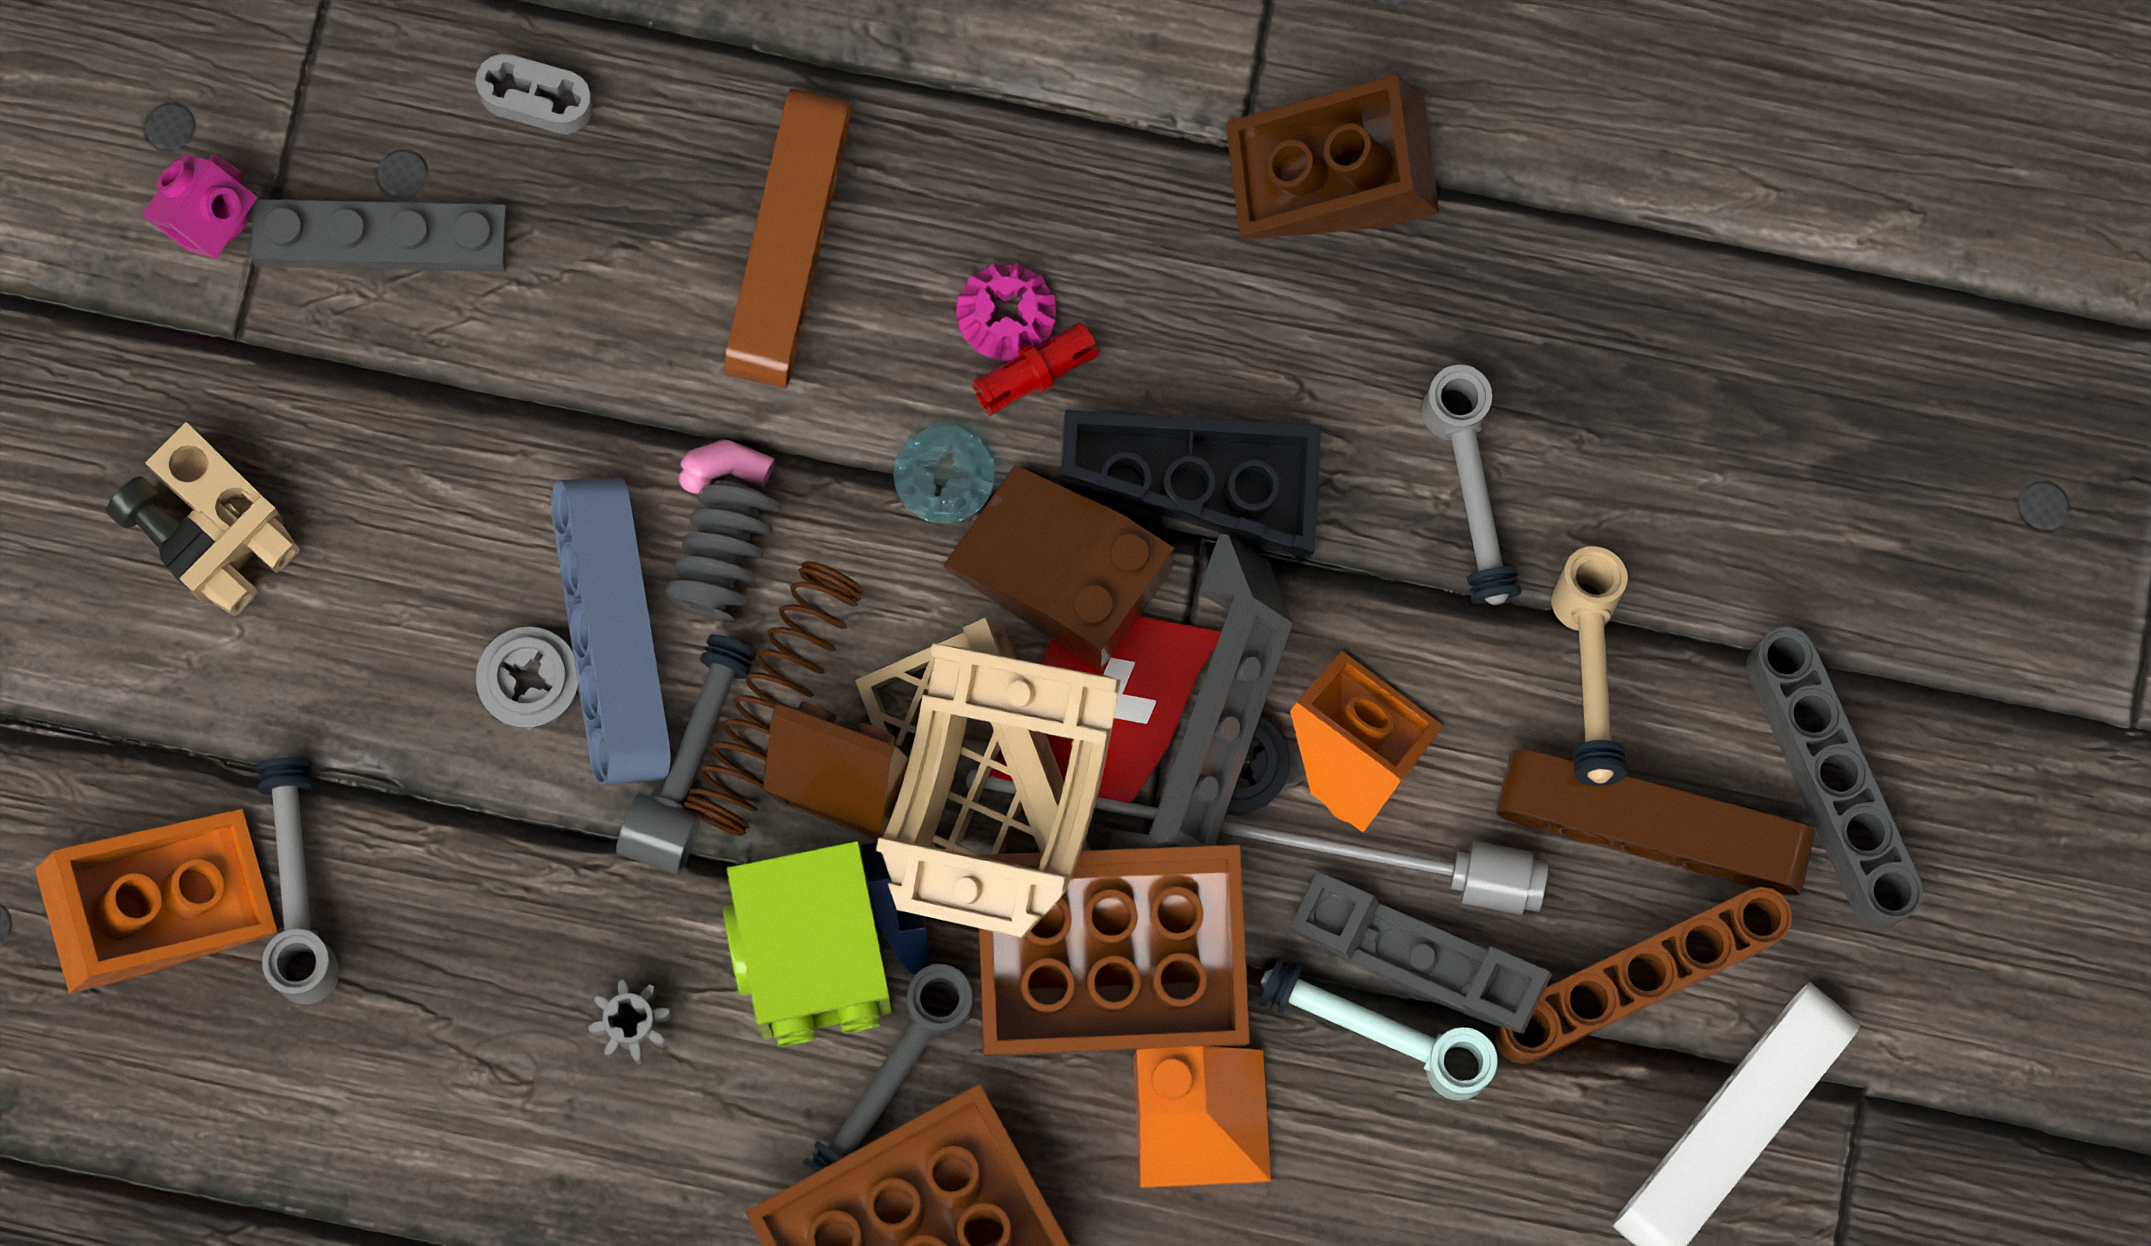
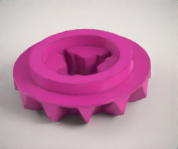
(1005, 337)

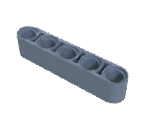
(610, 631)

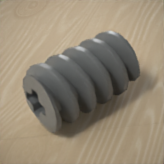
(719, 549)

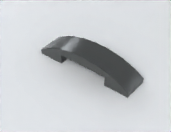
(1419, 956)

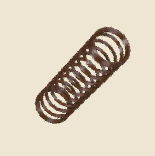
(818, 578)

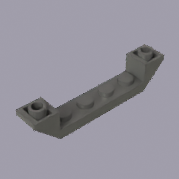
(1227, 702)

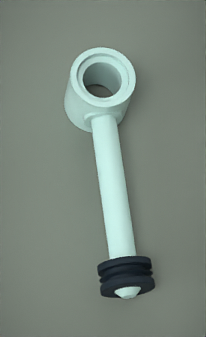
(1284, 987)

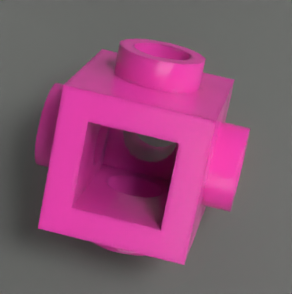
(200, 204)

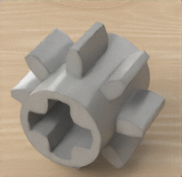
(614, 1013)

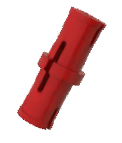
(1035, 368)

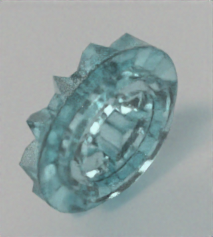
(960, 497)

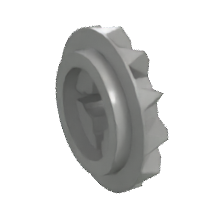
(520, 650)

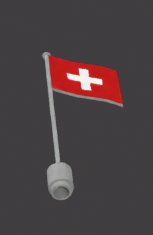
(1157, 674)

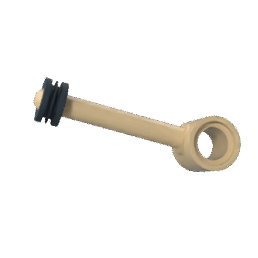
(1599, 758)

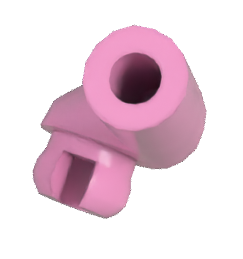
(724, 458)

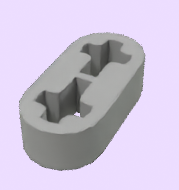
(530, 106)

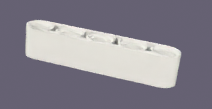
(1738, 1122)

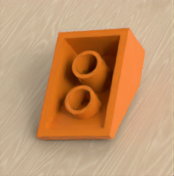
(154, 899)

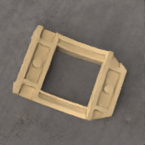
(1012, 694)

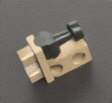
(220, 533)

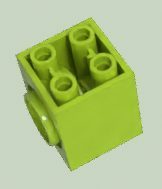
(806, 944)

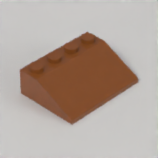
(1125, 959)
(925, 1184)

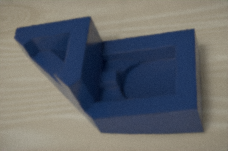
(902, 930)

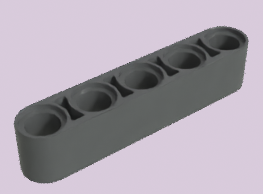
(1832, 809)

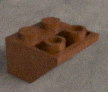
(834, 770)

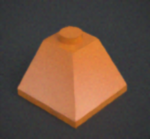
(1358, 739)
(1201, 1116)

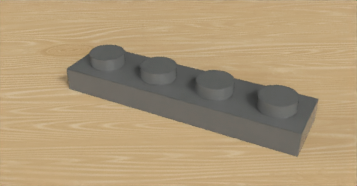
(379, 235)

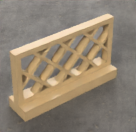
(1025, 751)

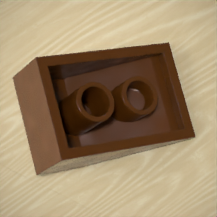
(1334, 162)
(1062, 563)

